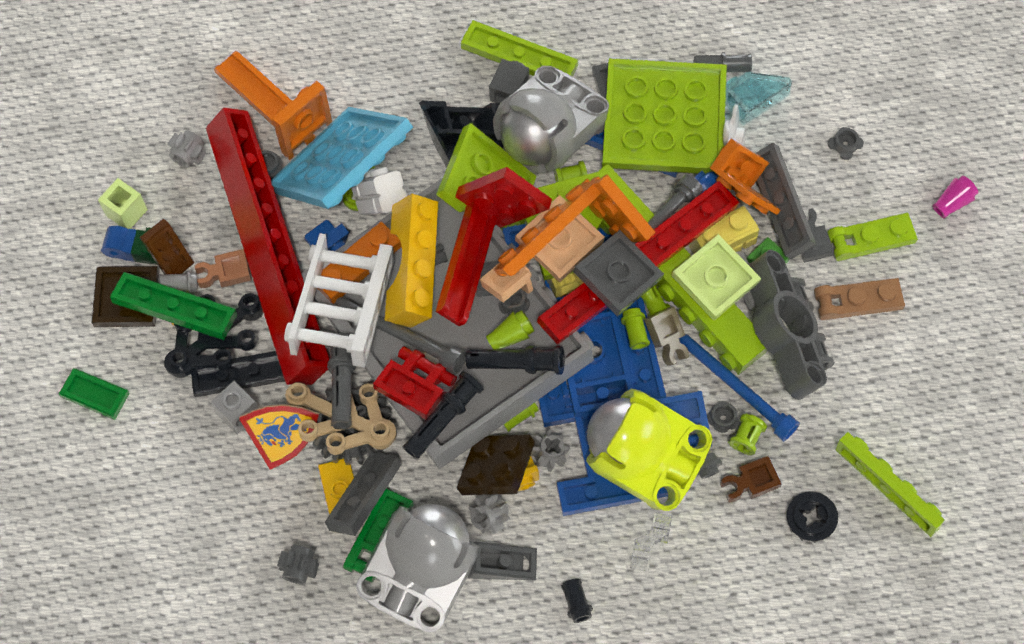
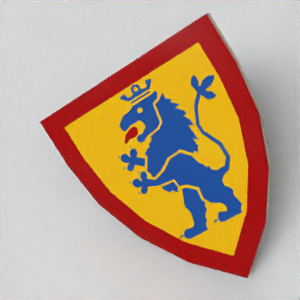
(276, 431)

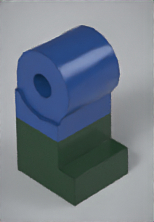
(126, 245)

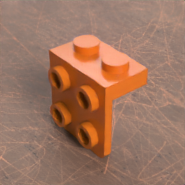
(739, 171)

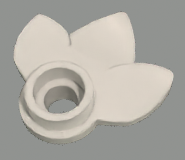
(732, 129)

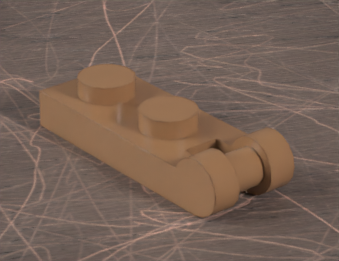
(859, 298)

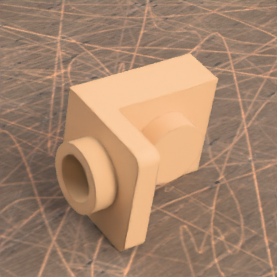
(506, 286)

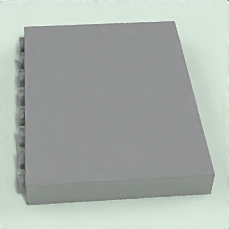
(505, 390)

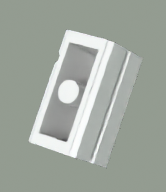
(379, 191)

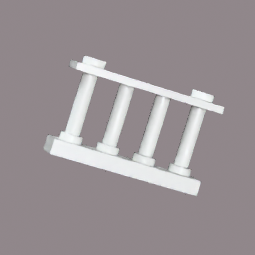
(364, 317)

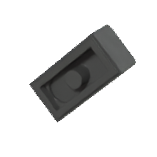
(503, 562)

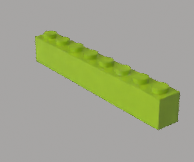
(730, 333)

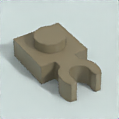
(665, 332)

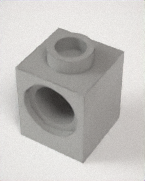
(232, 404)

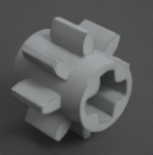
(186, 148)
(553, 442)
(489, 513)

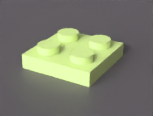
(716, 277)

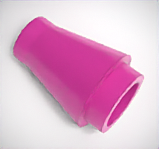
(957, 195)

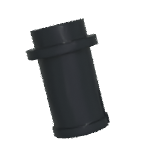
(576, 600)

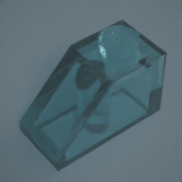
(755, 93)

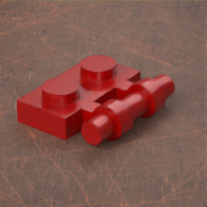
(410, 389)

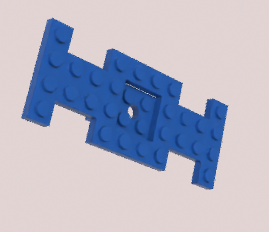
(591, 387)

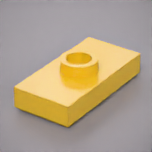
(335, 481)

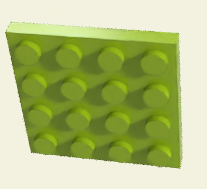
(664, 115)

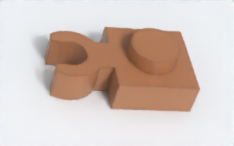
(229, 269)

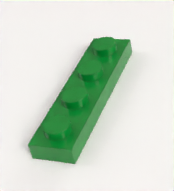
(173, 305)

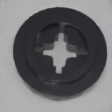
(806, 503)

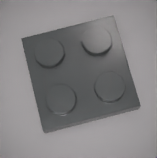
(618, 273)

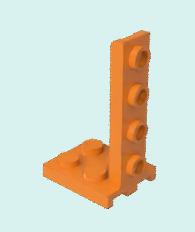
(293, 120)
(604, 201)

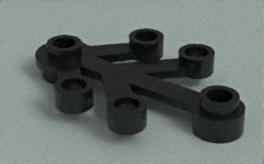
(191, 355)

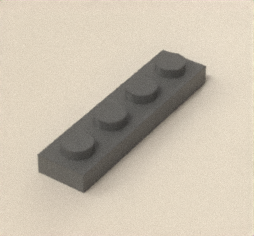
(778, 188)

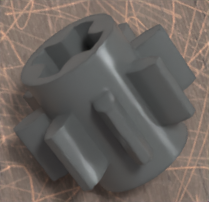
(298, 564)

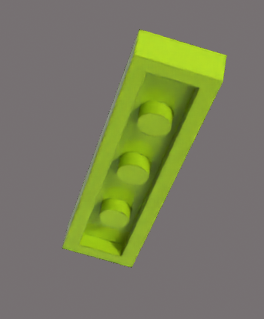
(501, 45)
(899, 492)

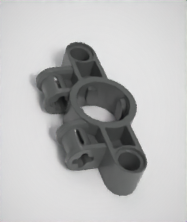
(801, 350)

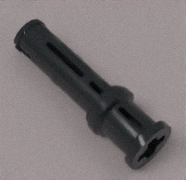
(529, 359)
(452, 404)

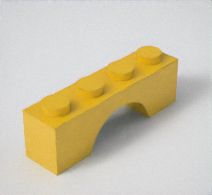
(411, 293)

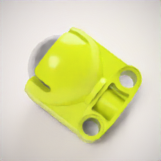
(646, 448)

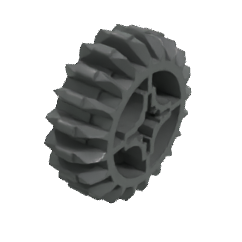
(359, 451)

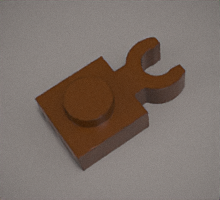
(755, 477)

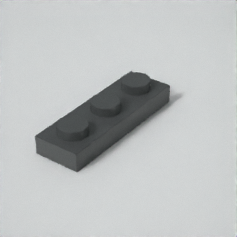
(363, 494)

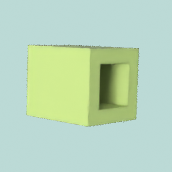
(122, 204)

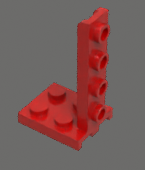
(489, 201)

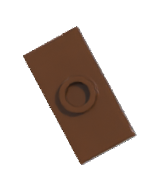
(166, 249)

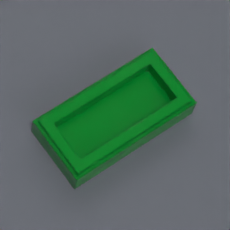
(94, 393)

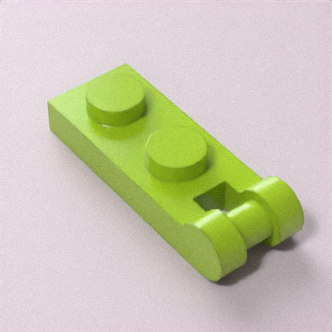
(873, 236)

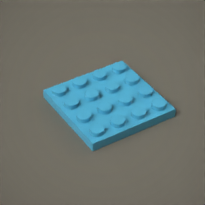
(340, 156)

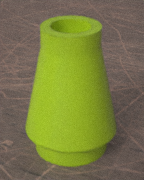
(511, 331)

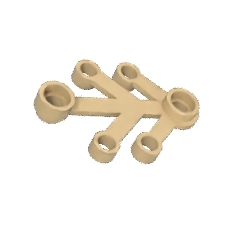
(367, 428)

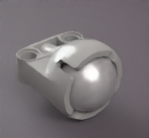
(549, 119)
(420, 564)

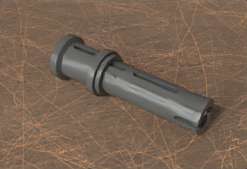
(341, 369)

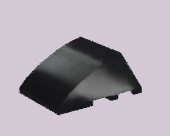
(447, 122)

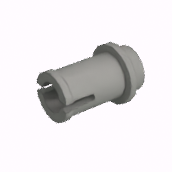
(183, 282)

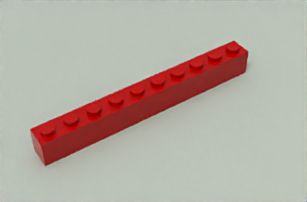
(264, 240)

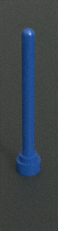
(782, 424)

